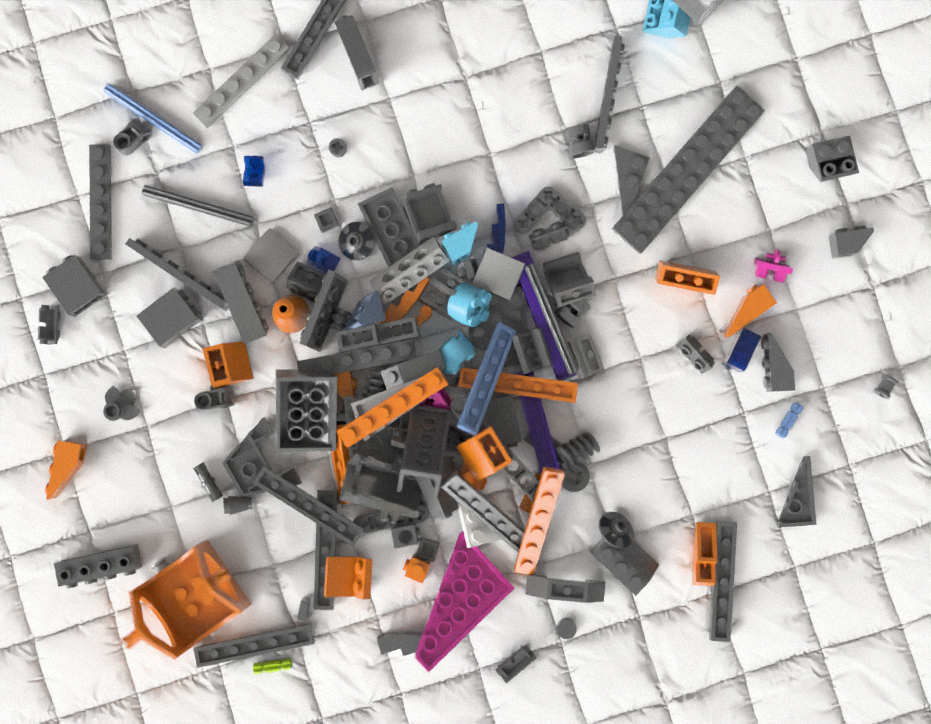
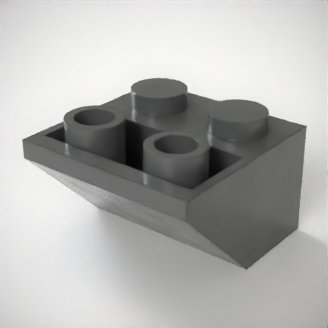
(832, 159)

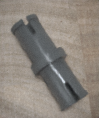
(207, 482)

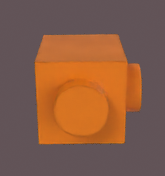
(416, 568)

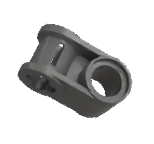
(133, 137)
(218, 399)

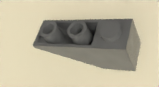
(778, 371)

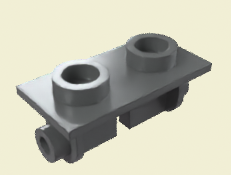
(555, 231)
(49, 333)
(701, 361)
(516, 663)

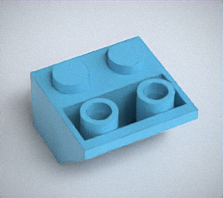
(666, 19)
(459, 245)

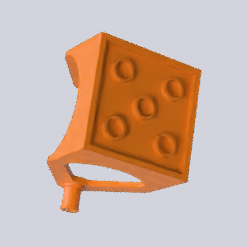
(188, 599)

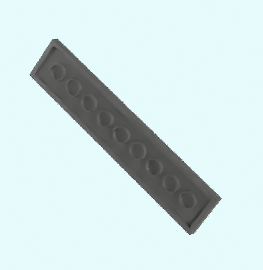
(688, 169)

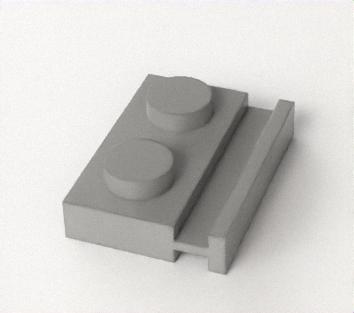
(586, 356)

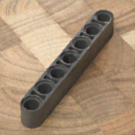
(515, 474)

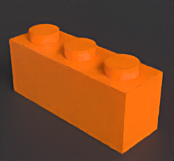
(687, 277)

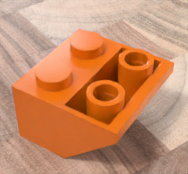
(227, 364)
(484, 454)

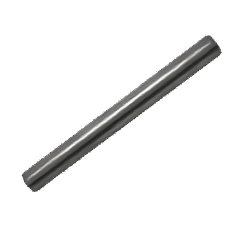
(197, 205)
(551, 318)

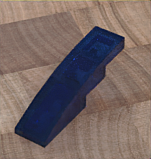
(498, 230)

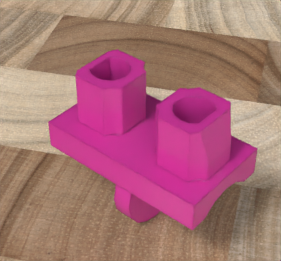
(781, 270)

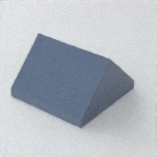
(367, 312)

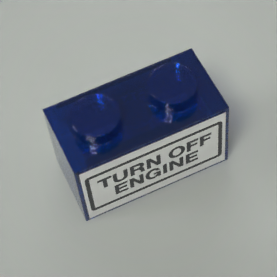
(741, 350)

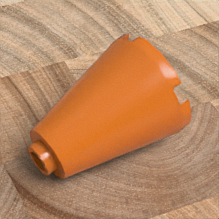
(290, 313)

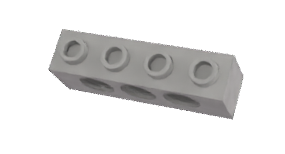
(409, 270)

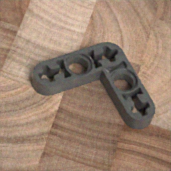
(544, 206)

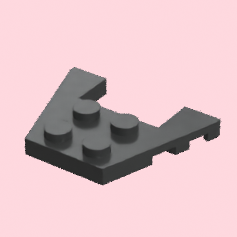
(378, 445)
(247, 461)

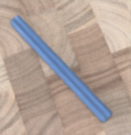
(152, 118)

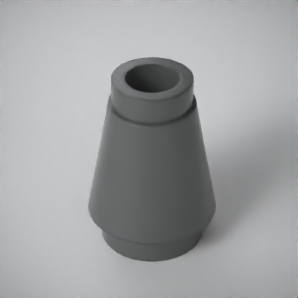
(236, 504)

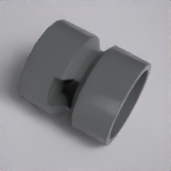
(584, 146)
(571, 319)

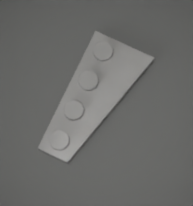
(366, 404)

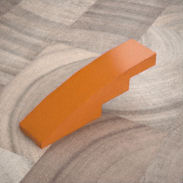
(406, 304)

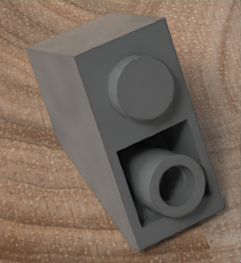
(848, 243)

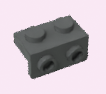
(532, 350)

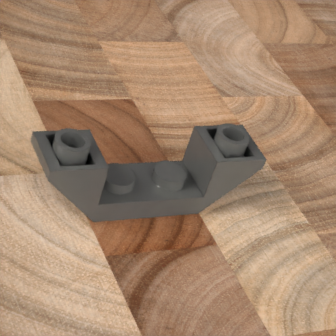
(565, 590)

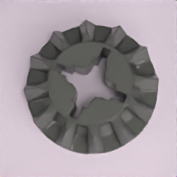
(582, 479)

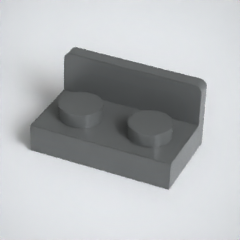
(305, 281)

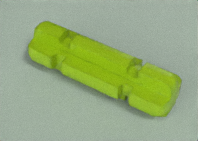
(272, 666)

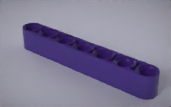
(557, 363)

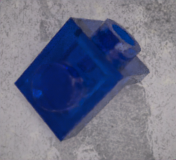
(254, 171)
(322, 259)

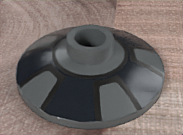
(365, 241)
(616, 530)

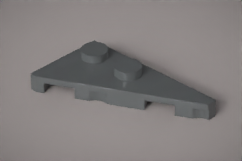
(630, 172)
(800, 504)

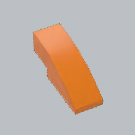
(705, 554)

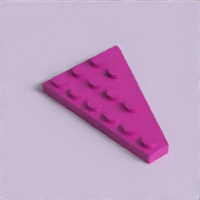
(464, 599)

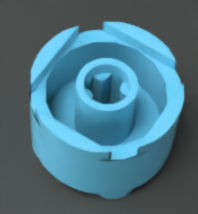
(469, 305)
(456, 351)

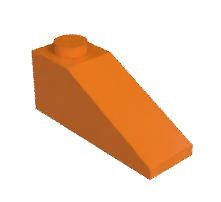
(751, 306)

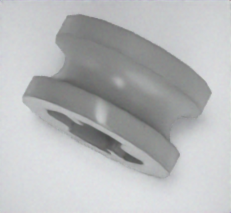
(160, 565)

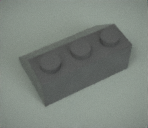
(629, 564)

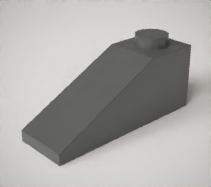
(413, 369)

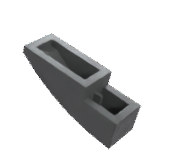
(404, 640)

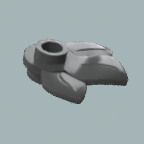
(123, 402)

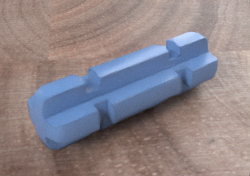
(789, 420)

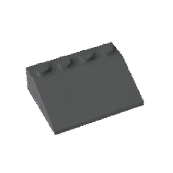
(305, 411)

